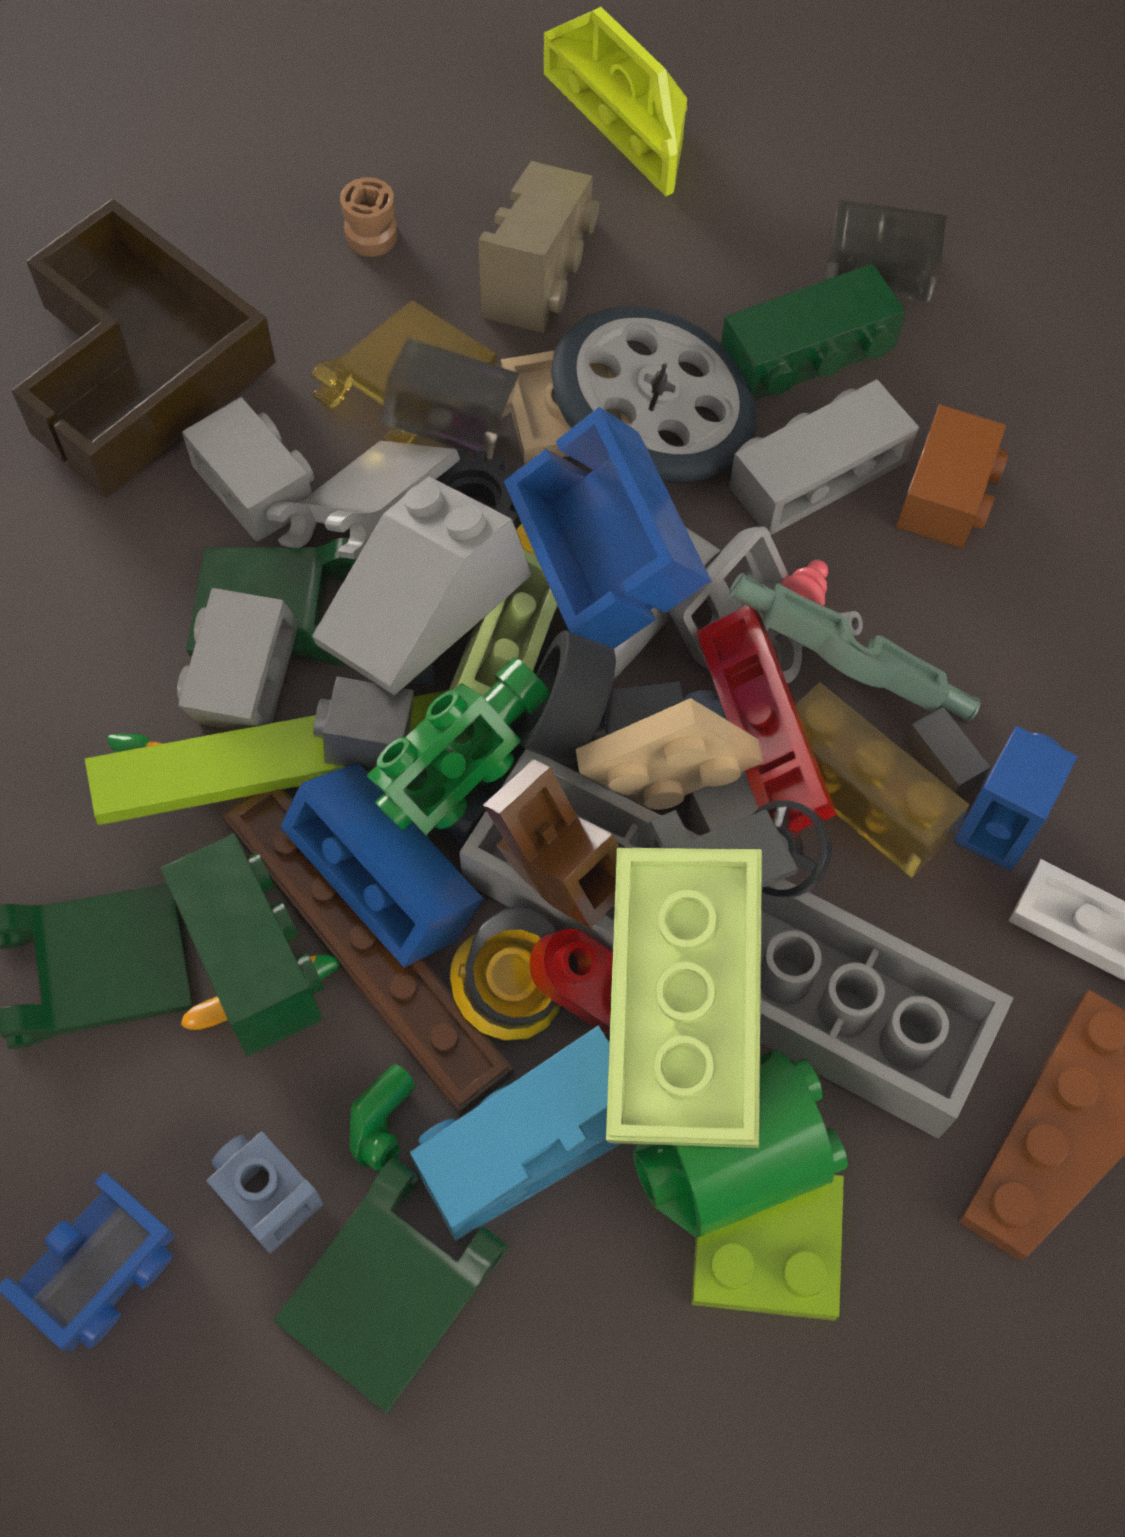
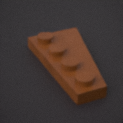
(1061, 1136)

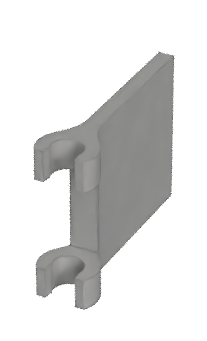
(361, 493)

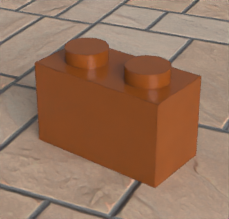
(952, 477)

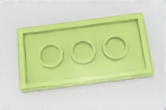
(686, 998)

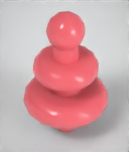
(809, 581)

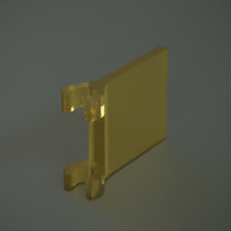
(373, 358)

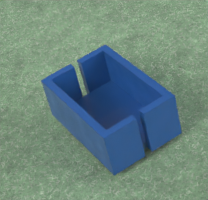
(605, 536)

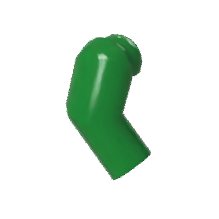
(369, 1118)

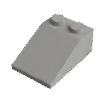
(421, 584)

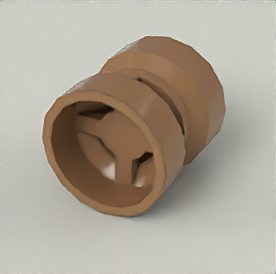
(369, 216)

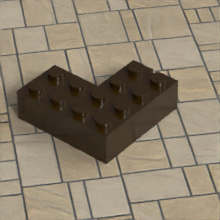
(153, 349)

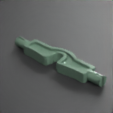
(875, 664)

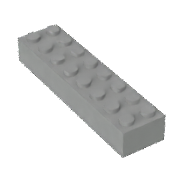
(831, 984)

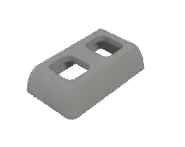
(762, 564)

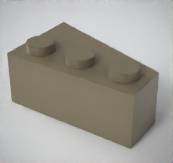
(535, 246)

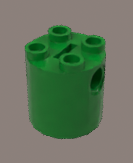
(722, 1185)

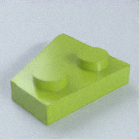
(776, 1259)

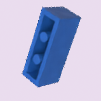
(384, 874)

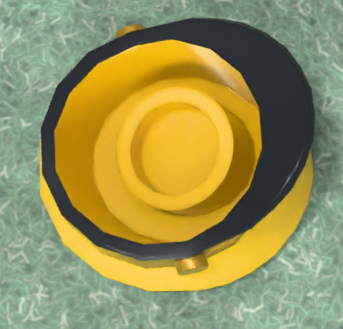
(494, 976)

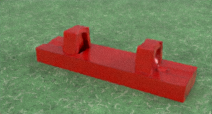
(761, 704)

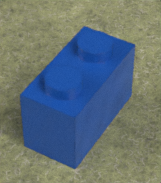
(1016, 798)

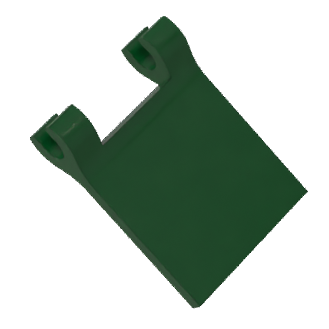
(278, 573)
(97, 962)
(385, 1293)

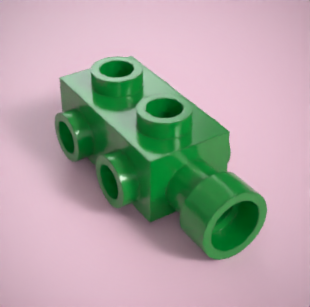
(436, 767)

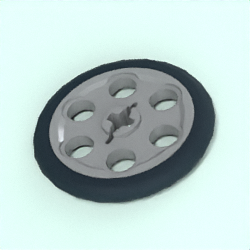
(671, 339)

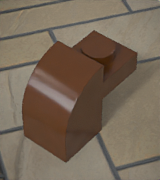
(552, 847)

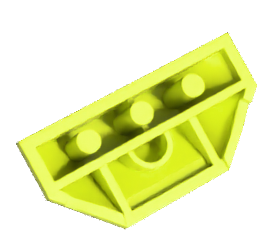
(620, 92)

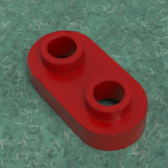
(583, 992)

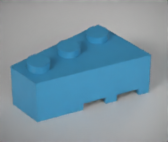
(519, 1138)

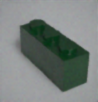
(813, 331)
(245, 943)

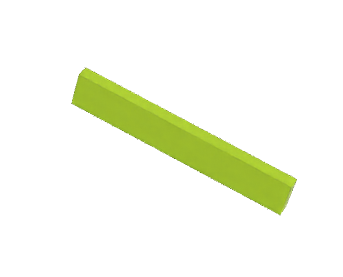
(212, 768)

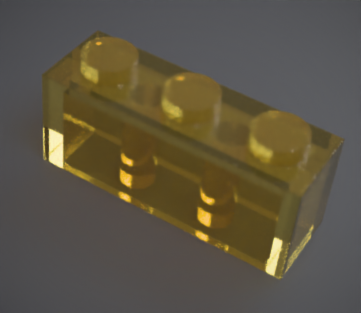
(878, 784)

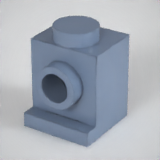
(278, 1208)

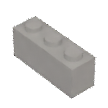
(822, 456)

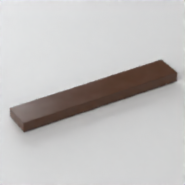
(407, 999)

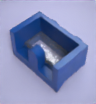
(91, 1267)

